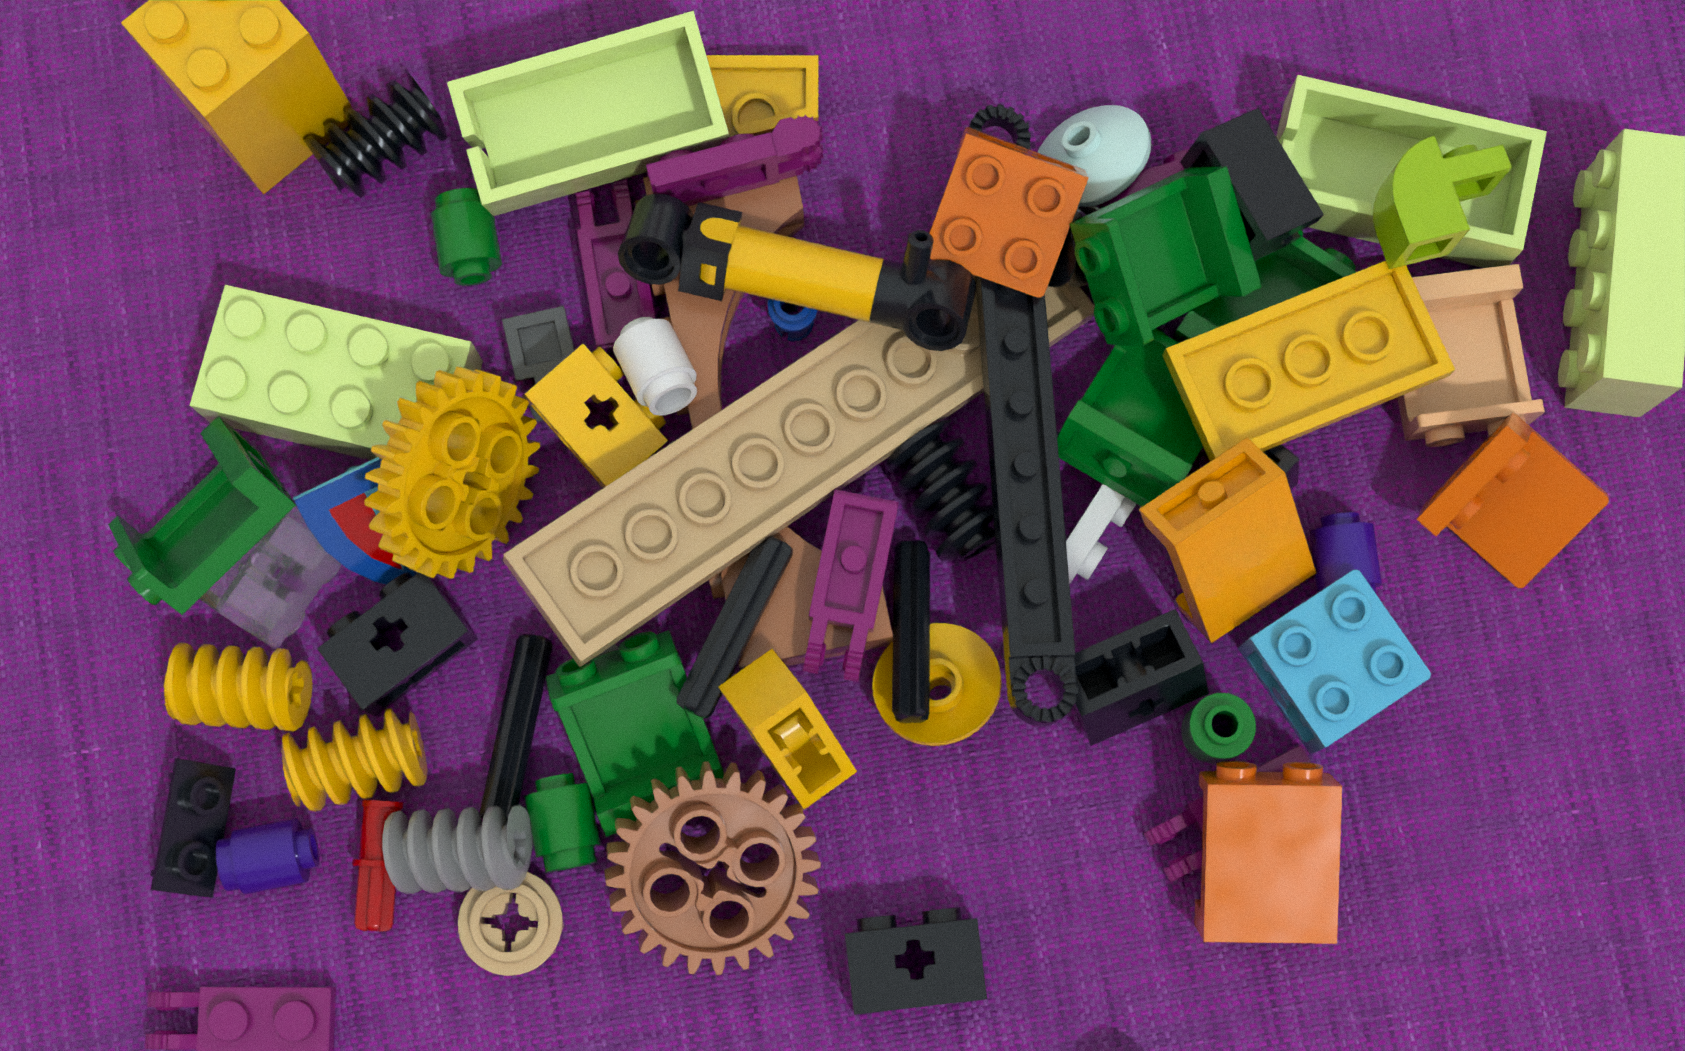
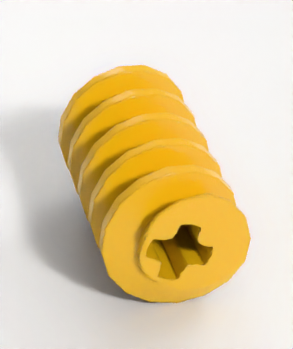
(237, 689)
(354, 761)

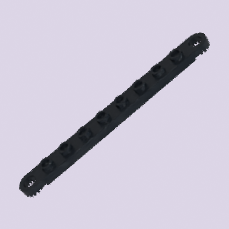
(1025, 481)

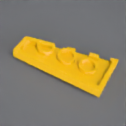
(765, 89)

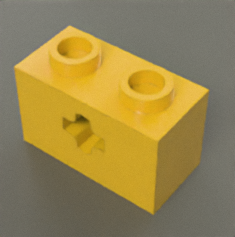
(561, 405)
(788, 728)

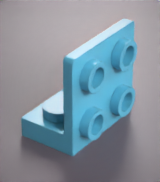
(1334, 661)

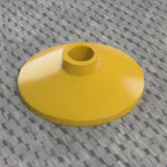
(963, 664)

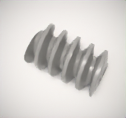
(458, 852)

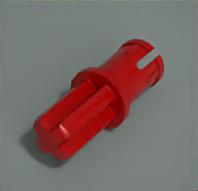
(374, 888)

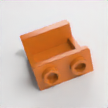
(1269, 854)

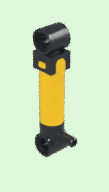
(718, 254)

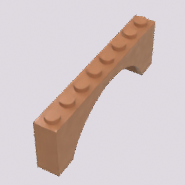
(703, 332)

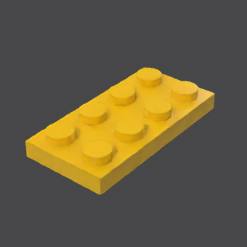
(1309, 361)

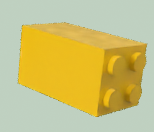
(244, 77)

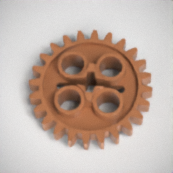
(683, 918)

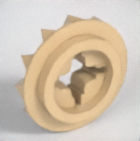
(531, 947)

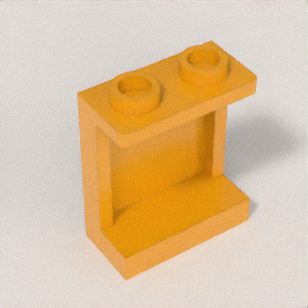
(1231, 538)

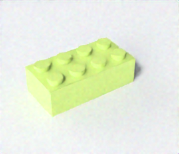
(588, 113)
(1353, 138)
(1628, 278)
(316, 371)

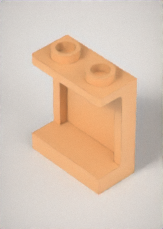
(1483, 341)

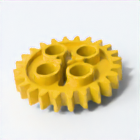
(452, 472)

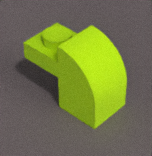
(1419, 201)

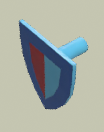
(341, 523)

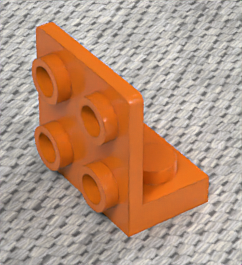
(1006, 212)
(1515, 501)

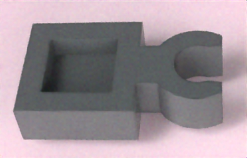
(538, 343)

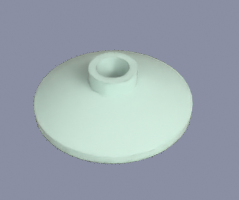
(1107, 143)

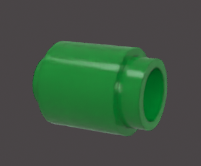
(465, 237)
(1204, 742)
(562, 823)

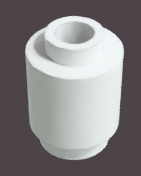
(656, 365)

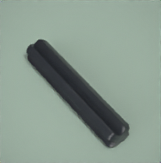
(734, 627)
(911, 632)
(517, 723)

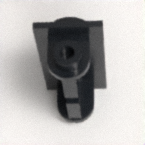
(191, 827)

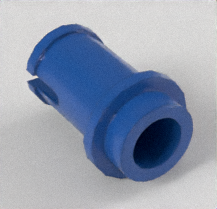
(797, 325)

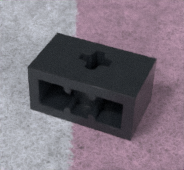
(429, 629)
(1137, 677)
(952, 977)

